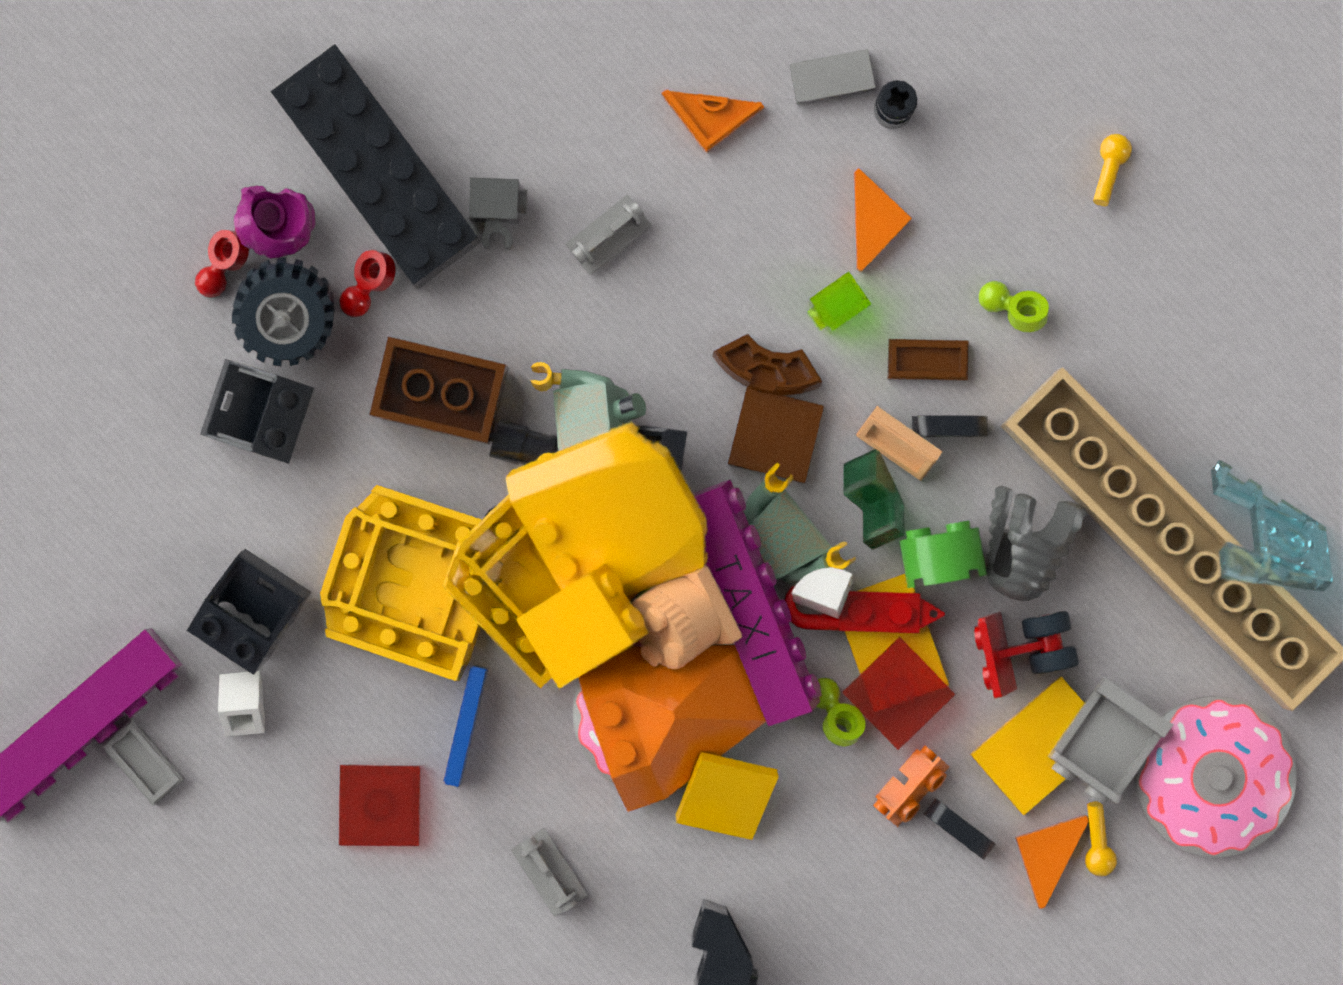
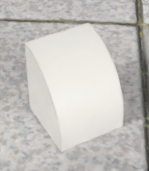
(824, 590)
(241, 704)

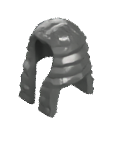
(1023, 560)

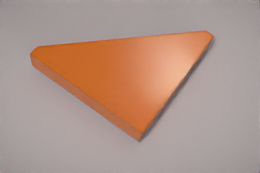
(710, 117)
(876, 219)
(1047, 854)

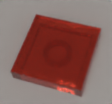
(898, 693)
(379, 805)

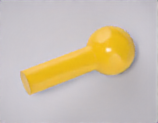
(1115, 151)
(1100, 858)

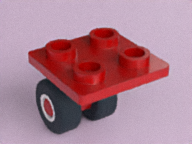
(1052, 657)

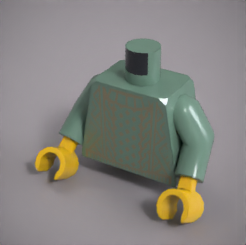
(586, 404)
(787, 534)

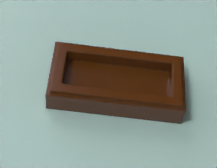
(927, 360)

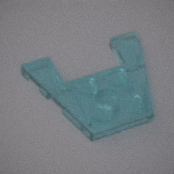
(1287, 542)

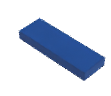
(465, 725)

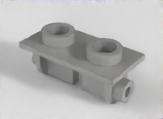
(608, 234)
(549, 872)

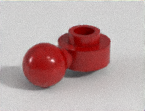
(225, 254)
(356, 299)

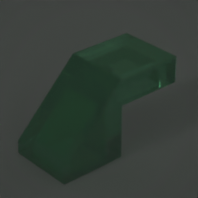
(875, 493)

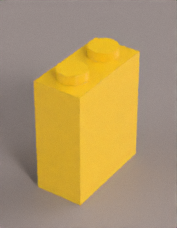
(583, 625)

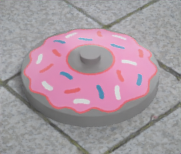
(1217, 778)

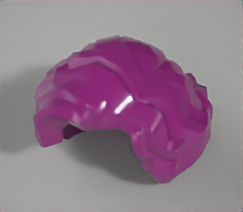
(274, 222)

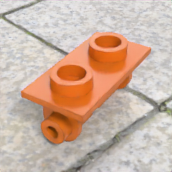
(923, 777)

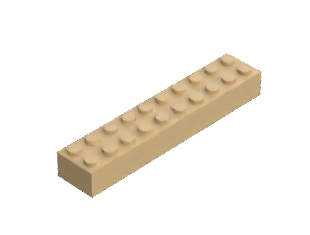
(1171, 538)

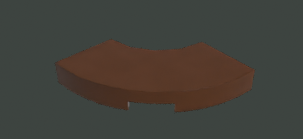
(767, 370)

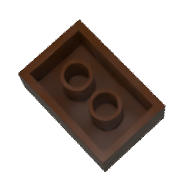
(438, 390)

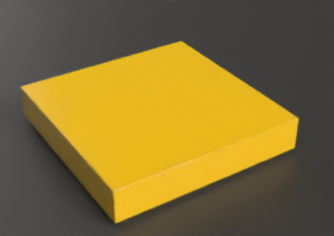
(726, 796)

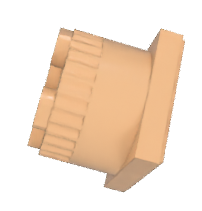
(684, 619)

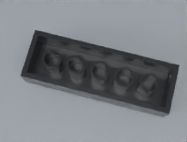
(376, 166)

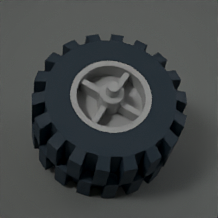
(283, 311)

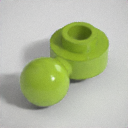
(995, 297)
(841, 714)

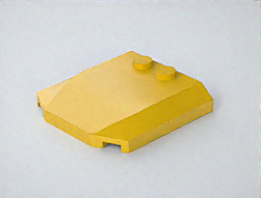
(611, 505)
(405, 553)
(500, 578)

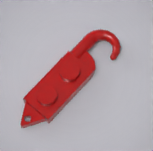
(870, 613)

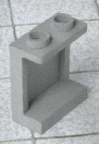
(1108, 741)

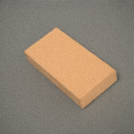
(899, 443)

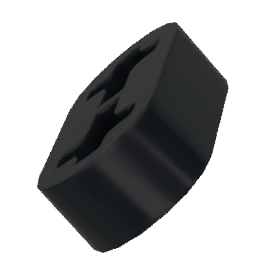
(950, 425)
(959, 829)

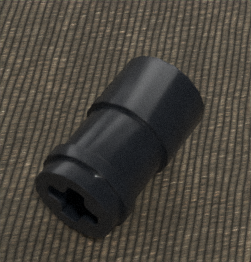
(895, 104)
(519, 444)

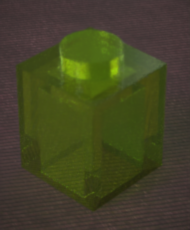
(837, 304)

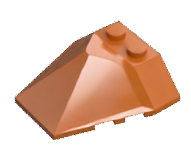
(663, 717)

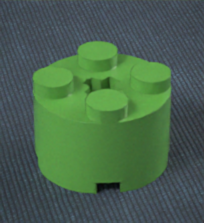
(943, 555)

